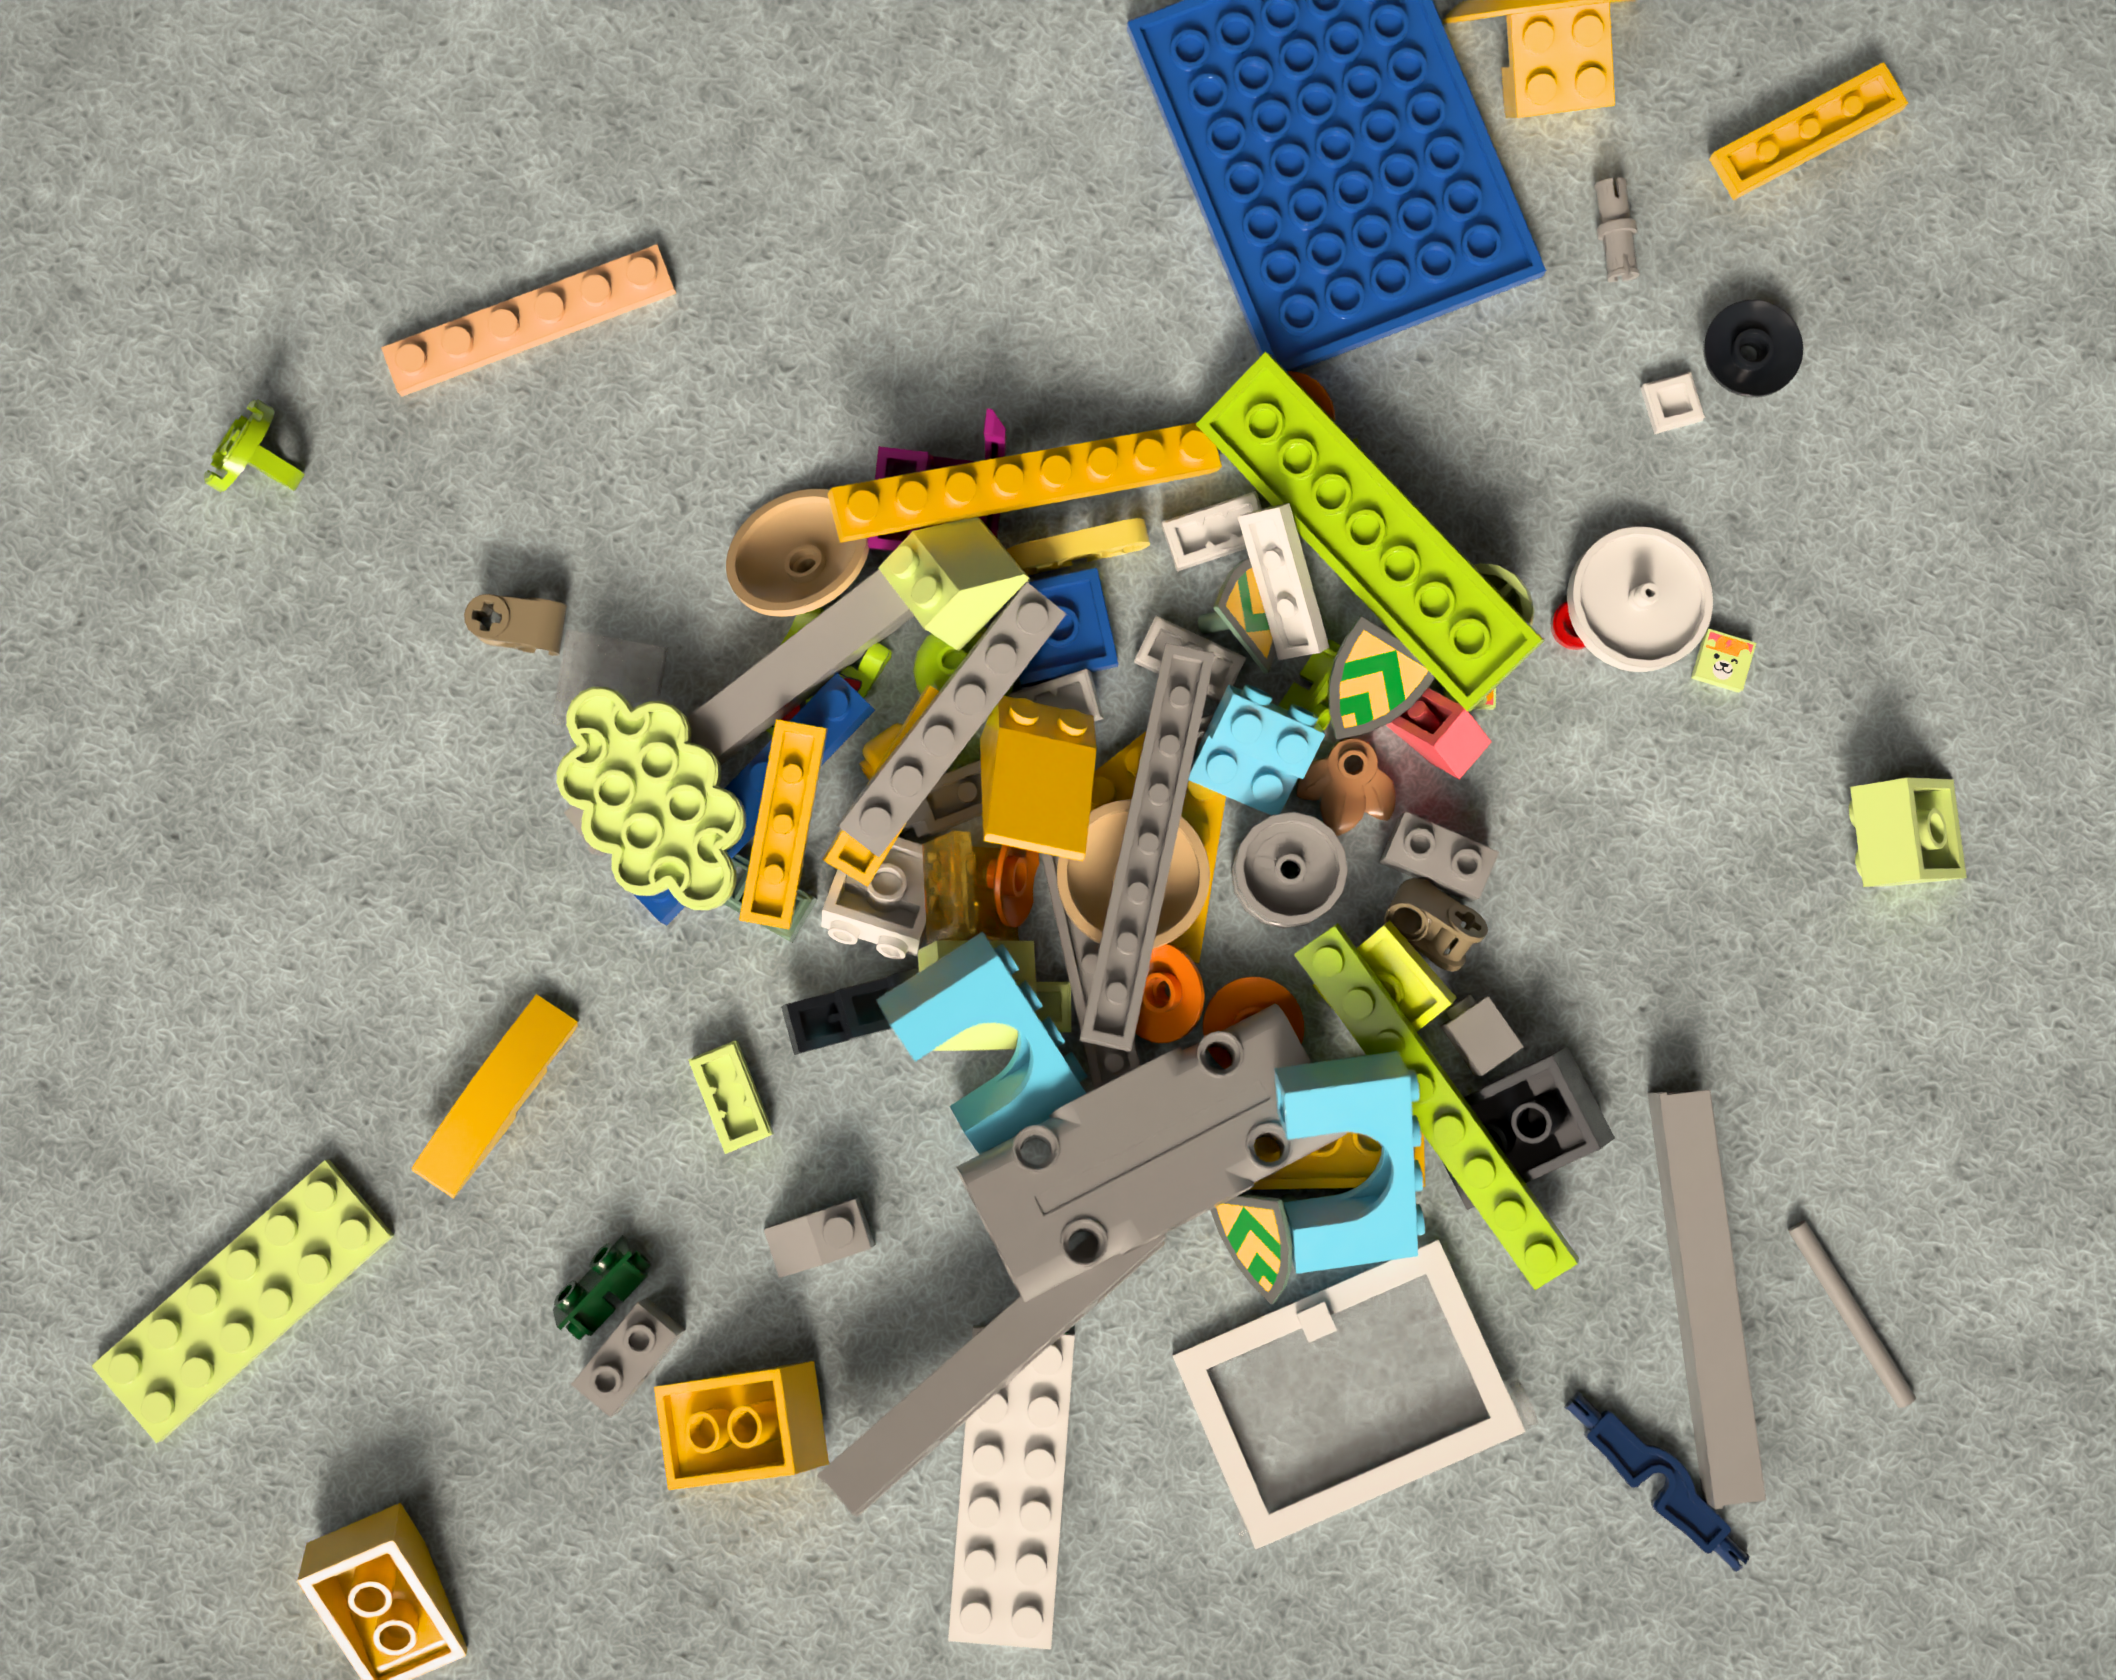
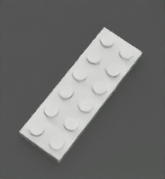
(1013, 1507)

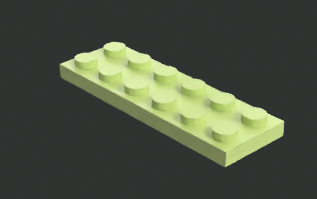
(242, 1301)

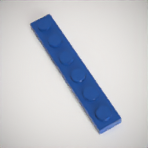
(832, 707)

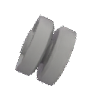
(1280, 841)

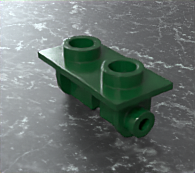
(585, 1301)

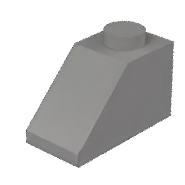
(820, 1237)

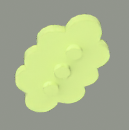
(651, 798)

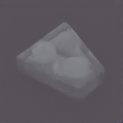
(609, 662)

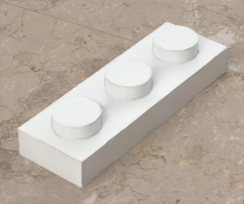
(1283, 581)

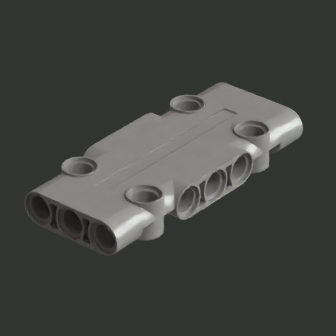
(1139, 1154)

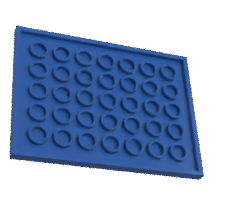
(1335, 166)

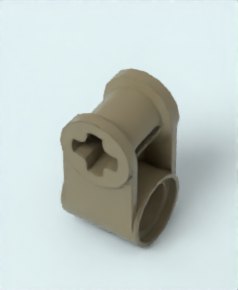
(524, 624)
(1436, 923)

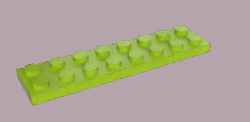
(1370, 532)

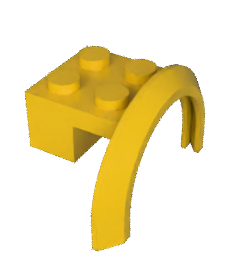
(1555, 53)

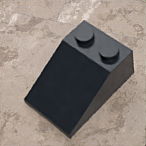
(1541, 1117)

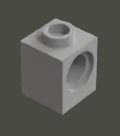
(1480, 1034)

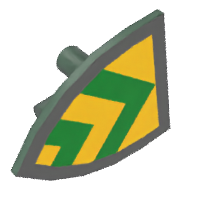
(1242, 611)
(1373, 680)
(1258, 1240)

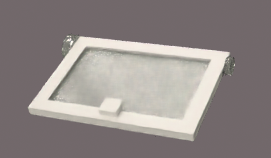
(1349, 1395)

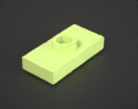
(731, 1096)

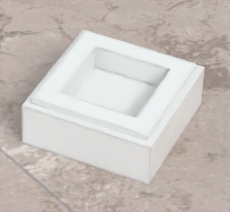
(1672, 402)

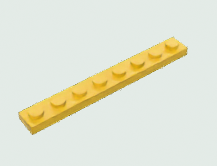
(1021, 481)

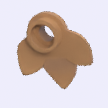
(1347, 794)

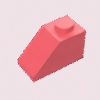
(1442, 733)

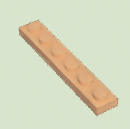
(528, 320)

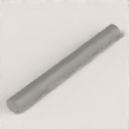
(1852, 1314)

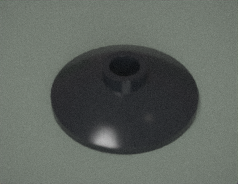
(1765, 329)

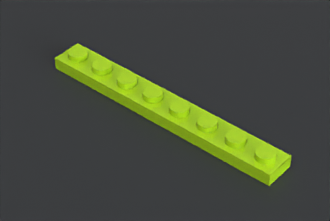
(1441, 1109)

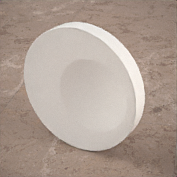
(1640, 599)

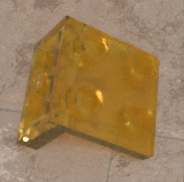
(957, 891)

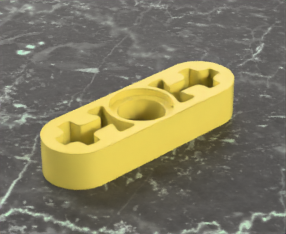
(1088, 543)

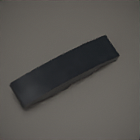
(840, 1014)

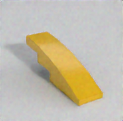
(494, 1096)

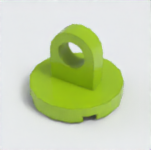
(242, 447)

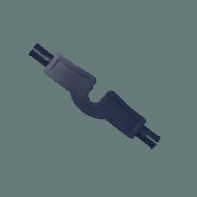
(1676, 1499)

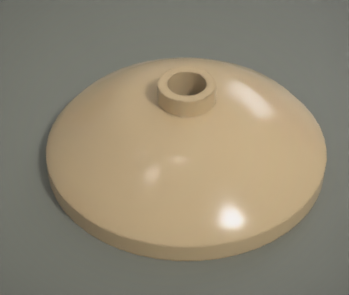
(791, 556)
(1088, 884)

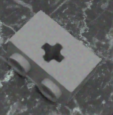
(1438, 857)
(628, 1357)

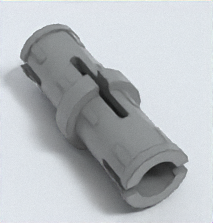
(1616, 229)

